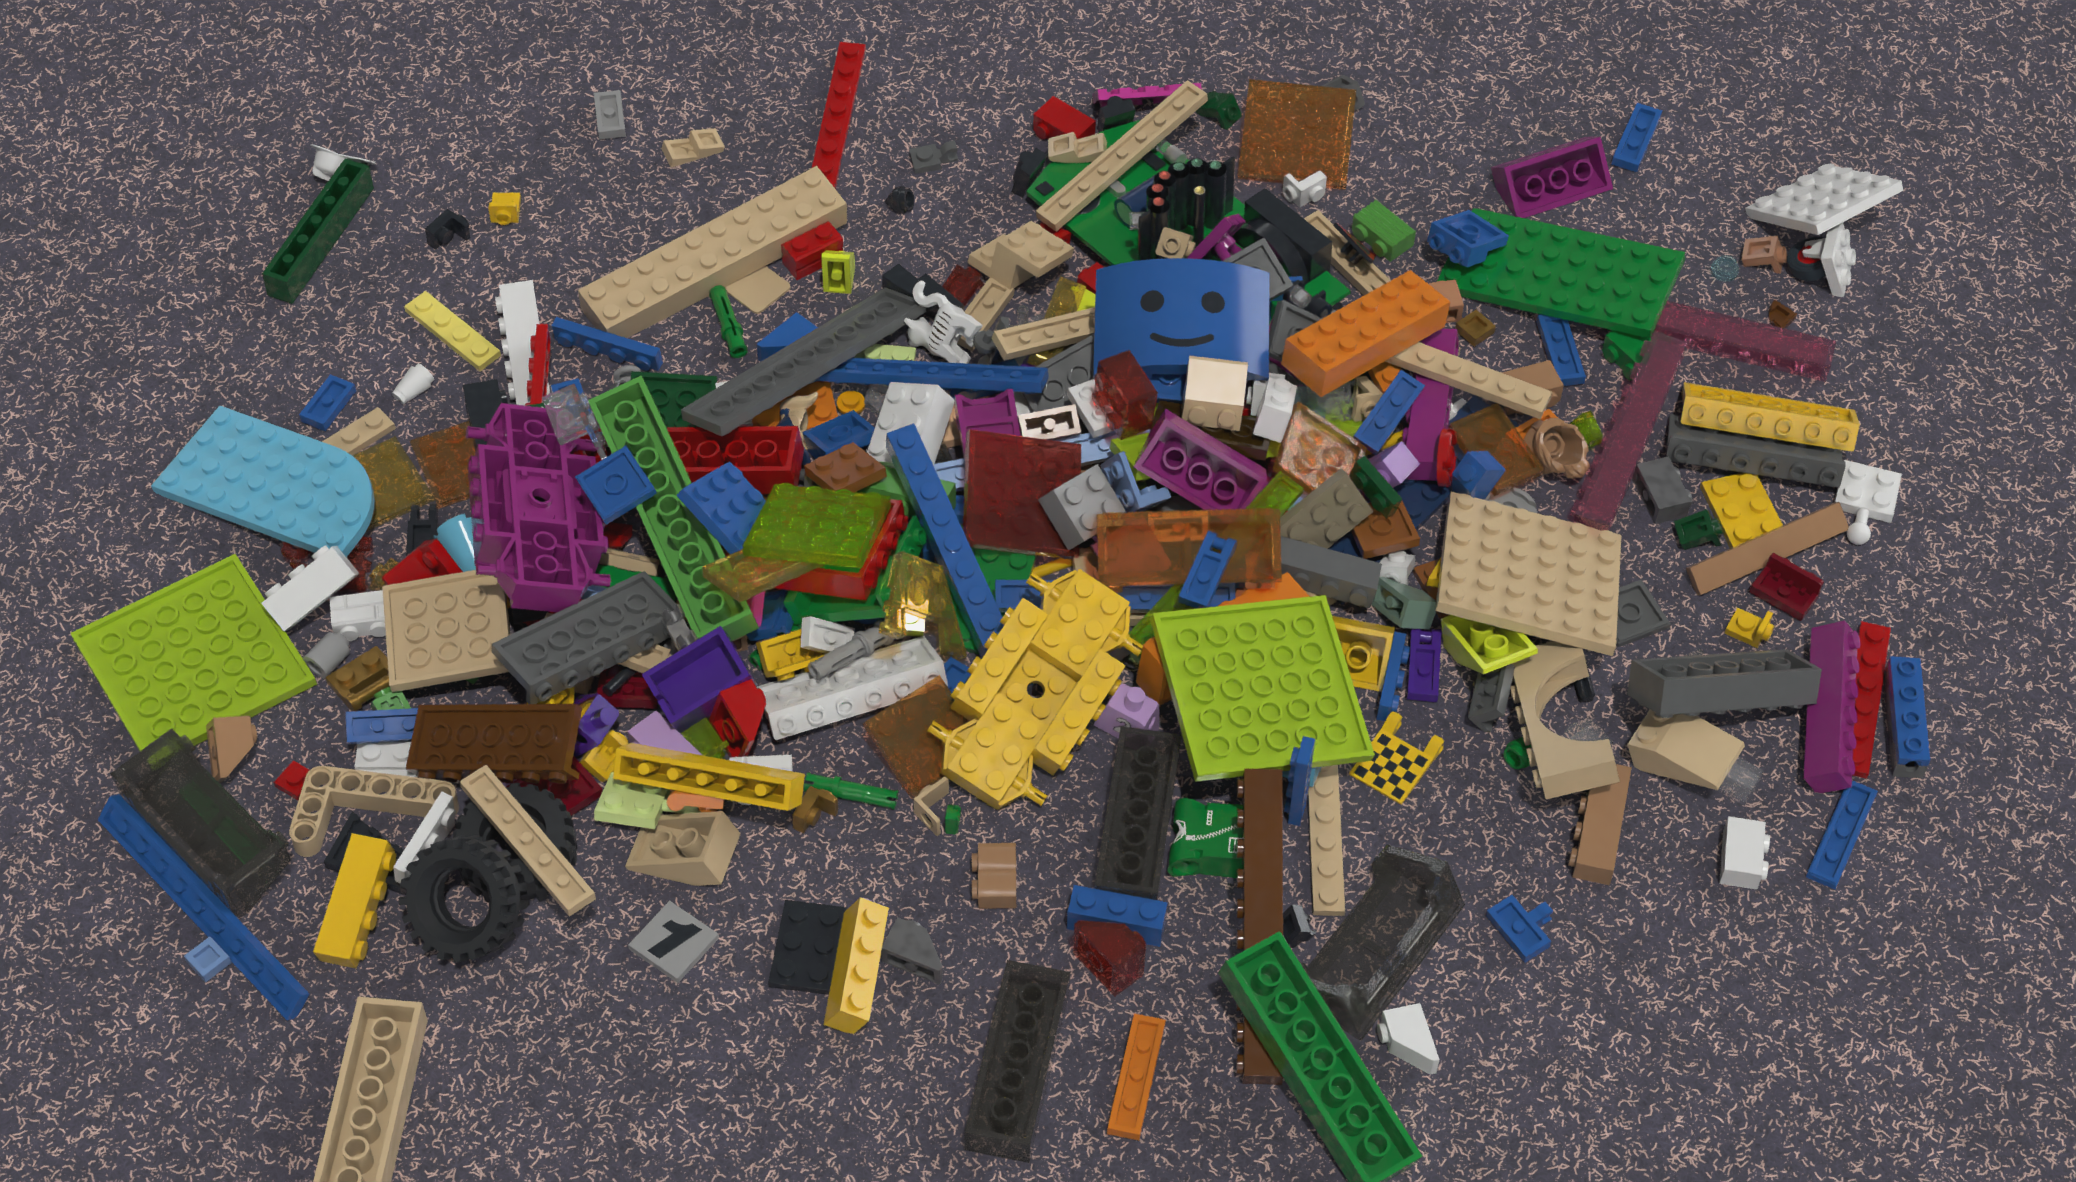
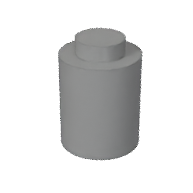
(327, 654)

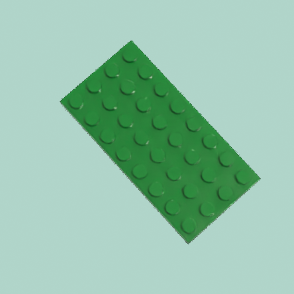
(1571, 275)

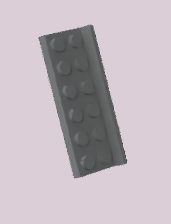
(1753, 454)
(586, 637)

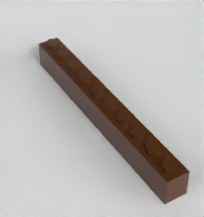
(1261, 896)

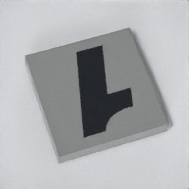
(673, 941)

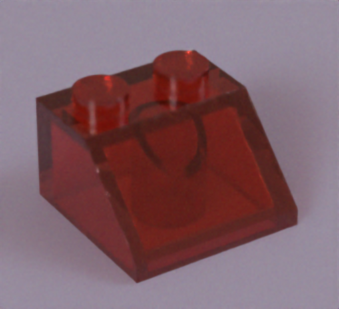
(1110, 953)

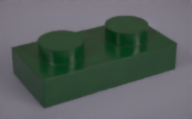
(1375, 487)

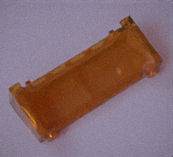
(1164, 545)

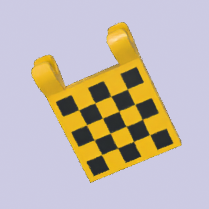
(1396, 764)

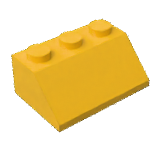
(1365, 651)

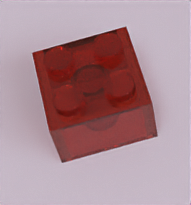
(1124, 395)

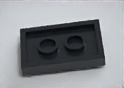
(806, 947)

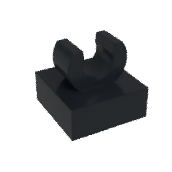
(1296, 926)

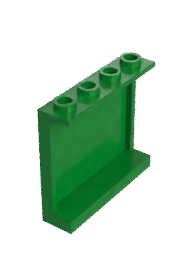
(844, 609)

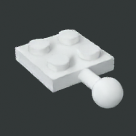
(1868, 494)

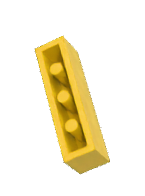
(355, 901)
(856, 966)

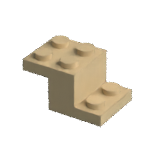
(1020, 255)

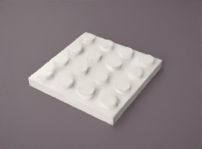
(1823, 199)

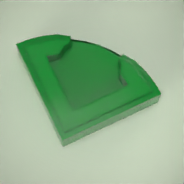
(952, 819)

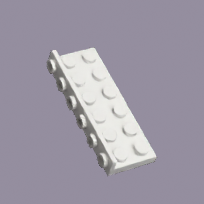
(852, 689)

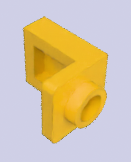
(601, 759)

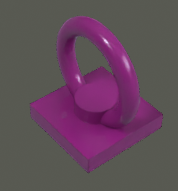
(1220, 240)

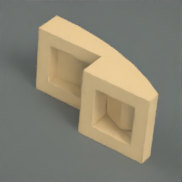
(698, 145)
(1069, 149)

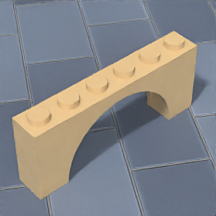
(1562, 763)

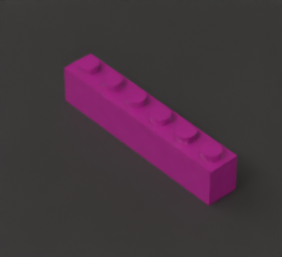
(1430, 411)
(1832, 720)

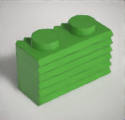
(1383, 231)

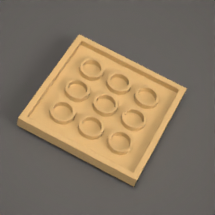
(443, 629)

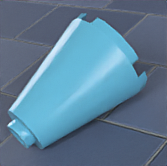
(458, 541)

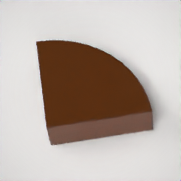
(1780, 315)

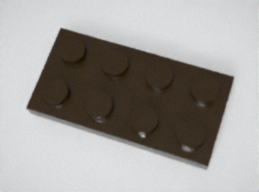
(1242, 441)

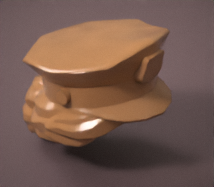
(1558, 447)

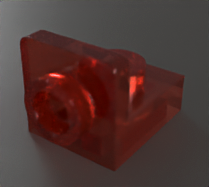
(963, 283)

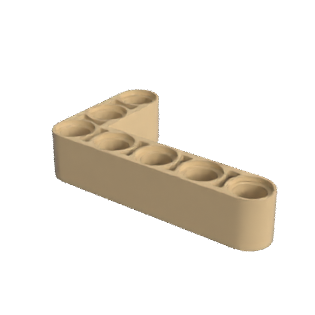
(365, 796)

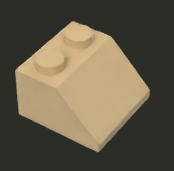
(1214, 393)

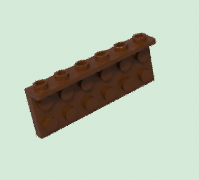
(510, 739)

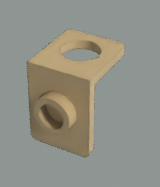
(927, 797)

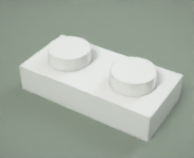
(824, 635)

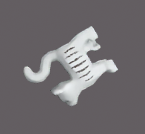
(946, 330)

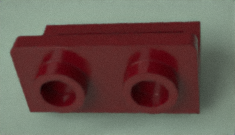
(1787, 586)

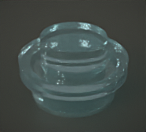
(1725, 268)

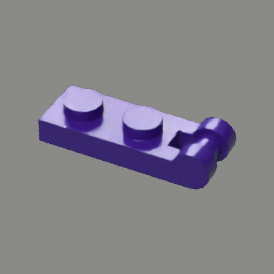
(1424, 665)

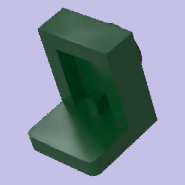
(1221, 106)

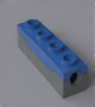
(1906, 717)

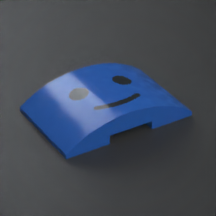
(1183, 310)

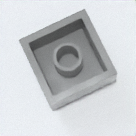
(1075, 505)

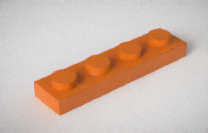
(1136, 1077)

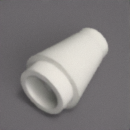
(413, 383)

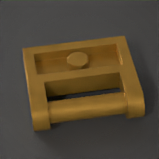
(360, 678)

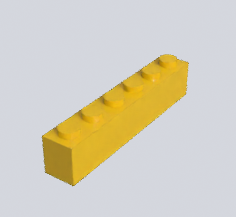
(709, 776)

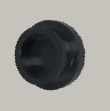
(901, 199)

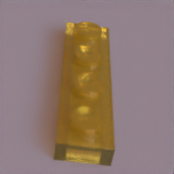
(1064, 301)

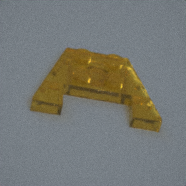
(921, 591)

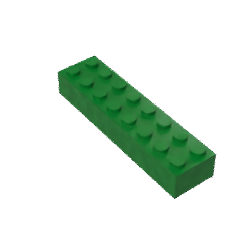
(1319, 1062)

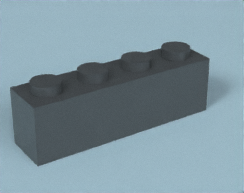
(1330, 572)

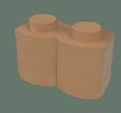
(995, 875)

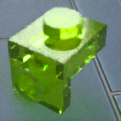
(1589, 428)
(705, 739)

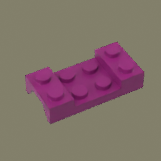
(987, 414)

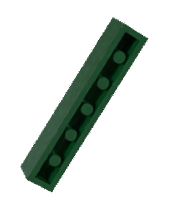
(318, 231)

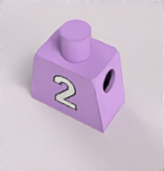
(1129, 709)

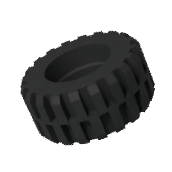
(546, 812)

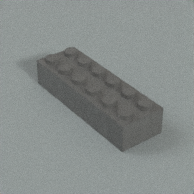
(1723, 682)

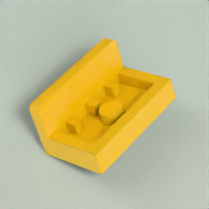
(784, 655)

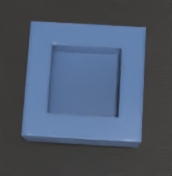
(207, 959)

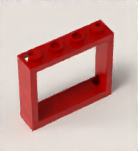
(854, 584)

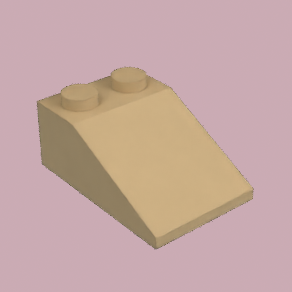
(1684, 749)
(686, 848)

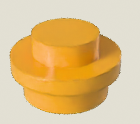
(850, 401)

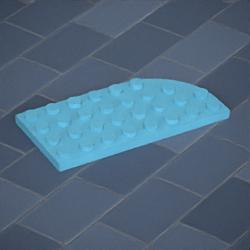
(272, 482)

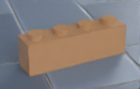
(1600, 830)

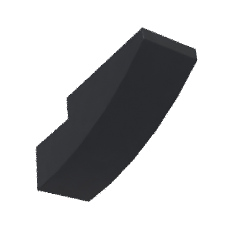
(903, 282)

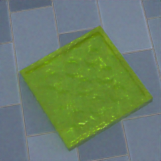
(817, 525)

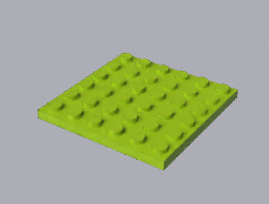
(193, 655)
(1258, 682)

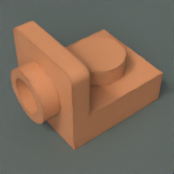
(1764, 252)

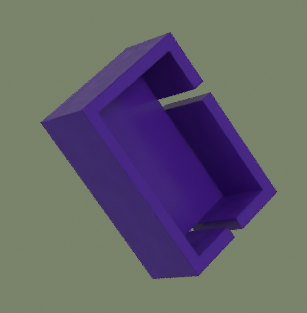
(694, 677)

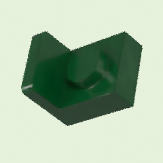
(1698, 529)

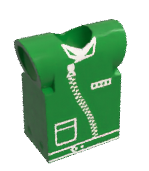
(1204, 839)

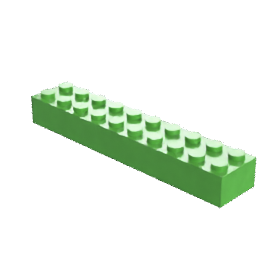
(681, 541)

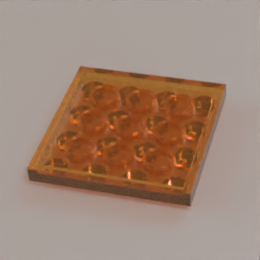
(1296, 132)

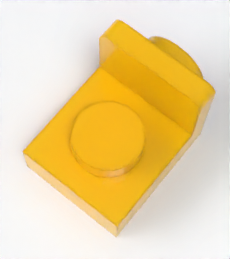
(504, 208)
(1750, 627)

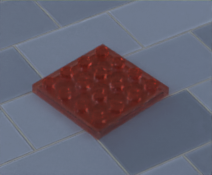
(1003, 490)

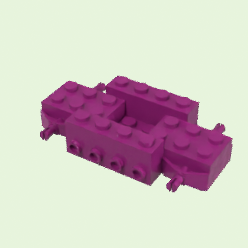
(534, 548)

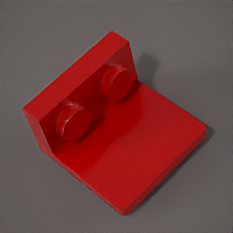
(424, 562)

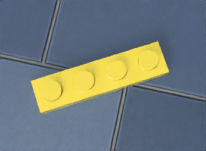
(452, 331)

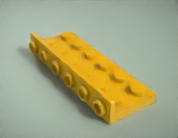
(1769, 417)

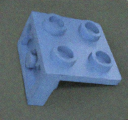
(1125, 487)

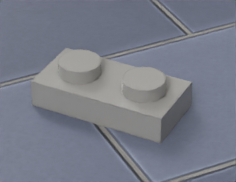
(609, 114)

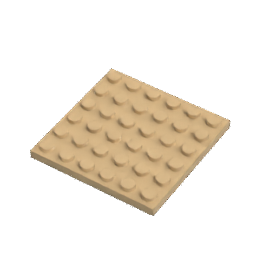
(1530, 573)

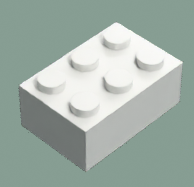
(907, 404)

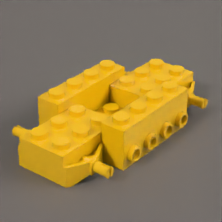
(1063, 651)

